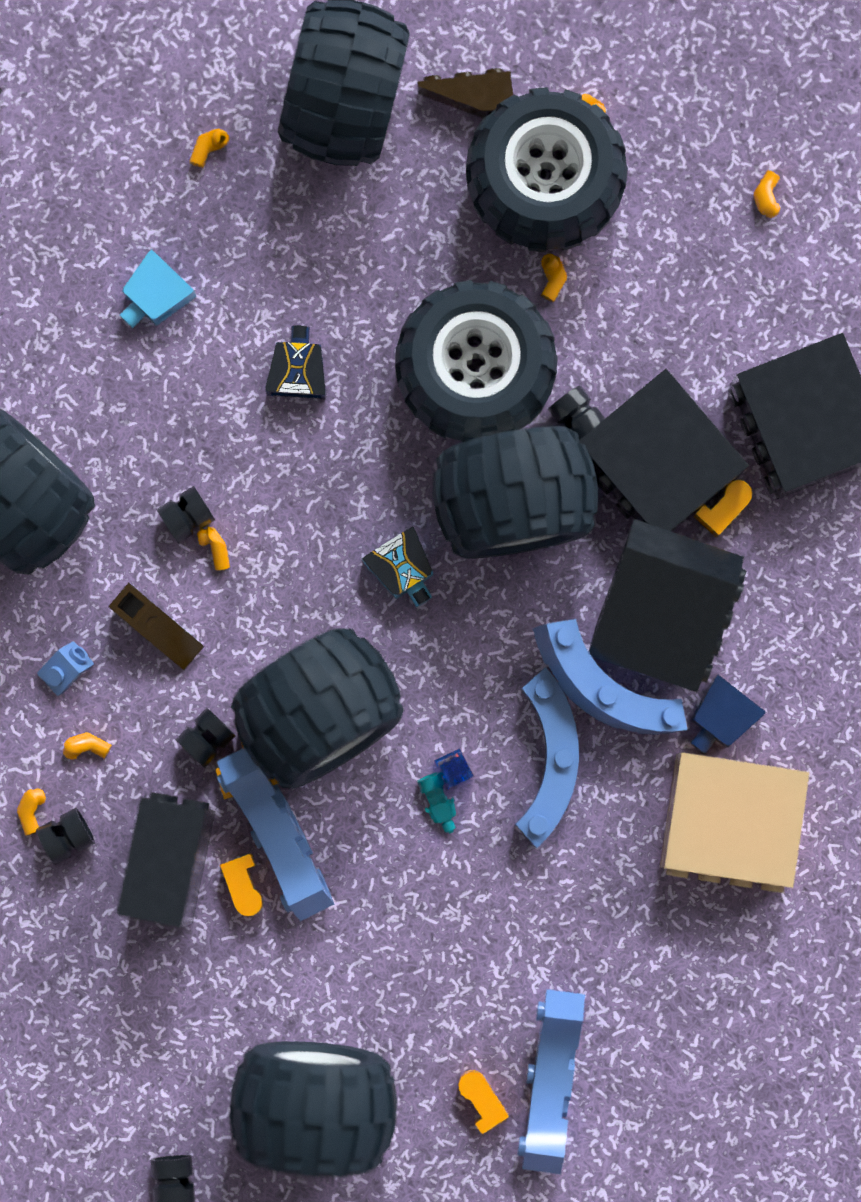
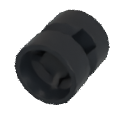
(575, 412)
(185, 514)
(197, 745)
(65, 836)
(172, 1178)

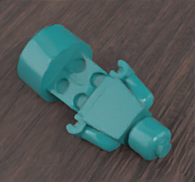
(440, 807)

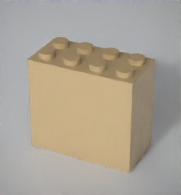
(734, 822)

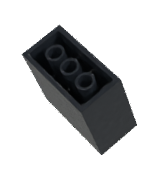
(802, 415)
(661, 455)
(668, 606)
(166, 860)

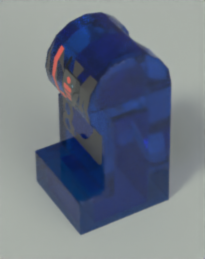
(453, 768)

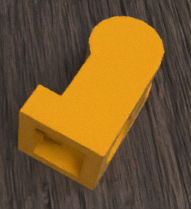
(734, 500)
(244, 895)
(477, 1089)

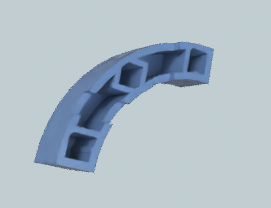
(596, 692)
(560, 758)
(278, 833)
(552, 1081)

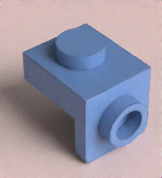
(65, 667)

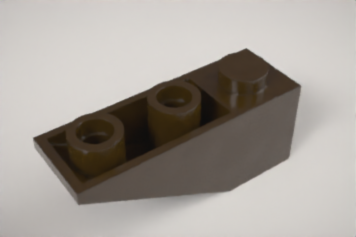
(469, 92)
(156, 626)

